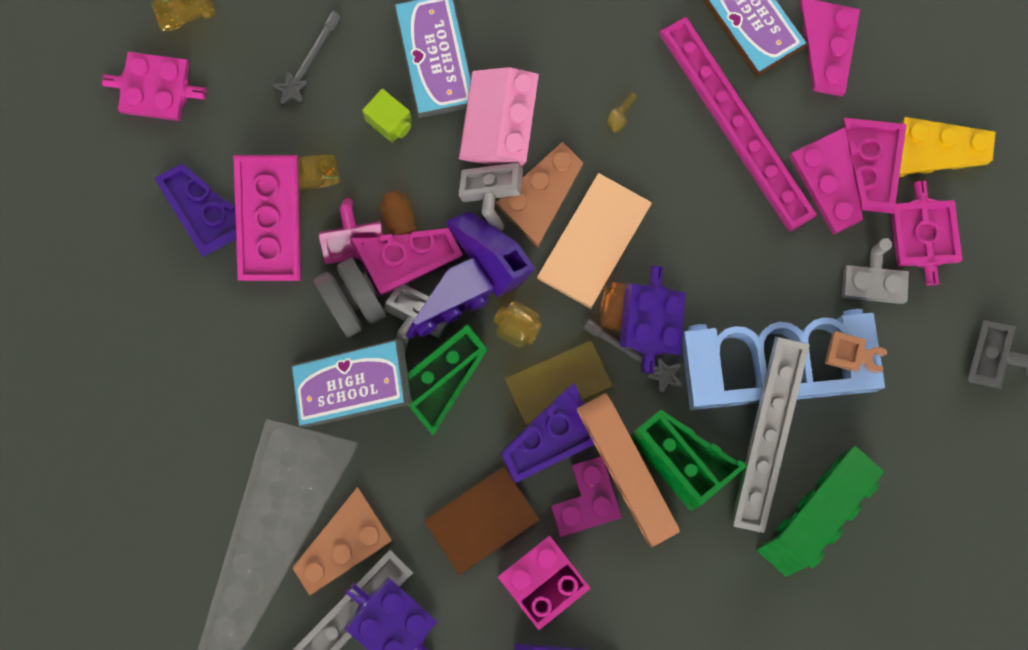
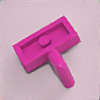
(336, 242)

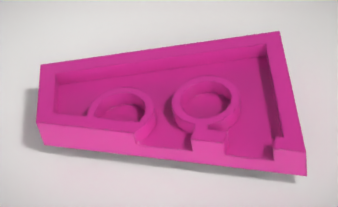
(830, 39)
(406, 257)

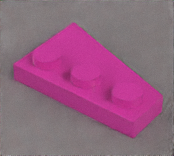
(876, 161)
(830, 179)

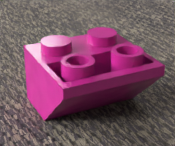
(544, 582)

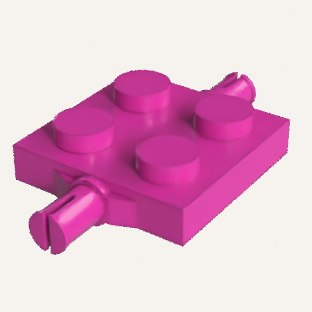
(154, 86)
(926, 233)

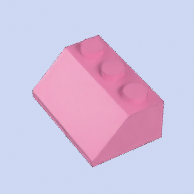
(499, 116)

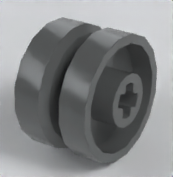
(350, 297)

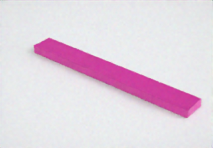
(738, 124)

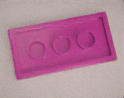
(267, 217)

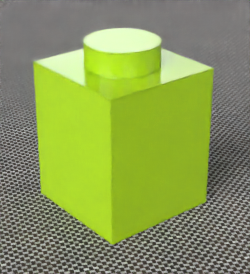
(388, 116)

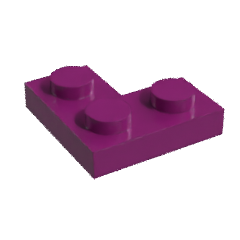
(596, 502)

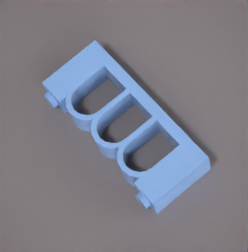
(704, 368)

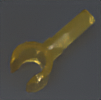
(616, 118)

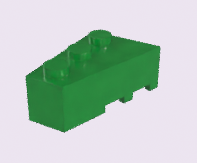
(442, 375)
(685, 460)

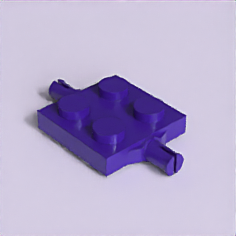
(652, 319)
(388, 619)

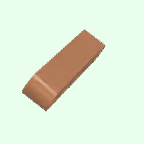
(628, 470)

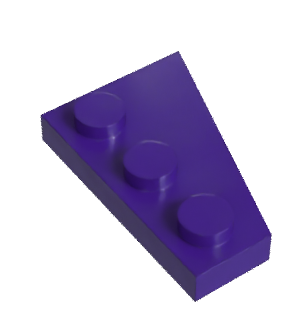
(202, 212)
(549, 437)

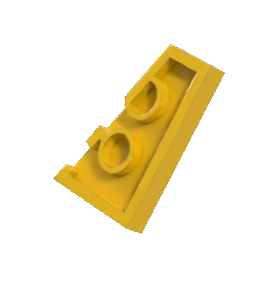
(943, 146)

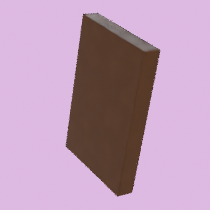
(481, 520)

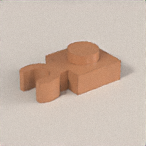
(850, 352)

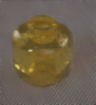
(517, 324)

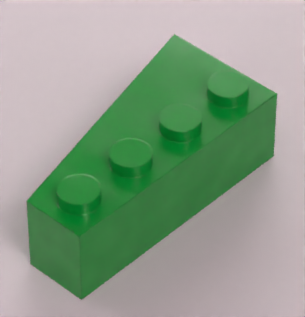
(823, 513)

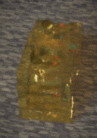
(174, 13)
(317, 171)

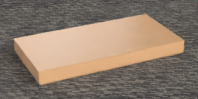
(594, 240)

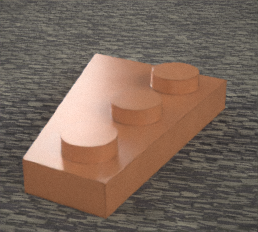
(542, 193)
(342, 544)

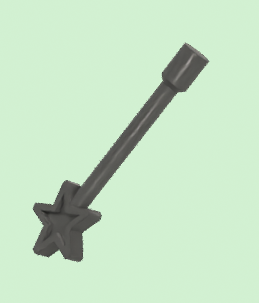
(293, 86)
(662, 373)

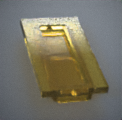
(543, 383)

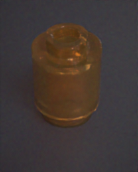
(398, 213)
(612, 306)

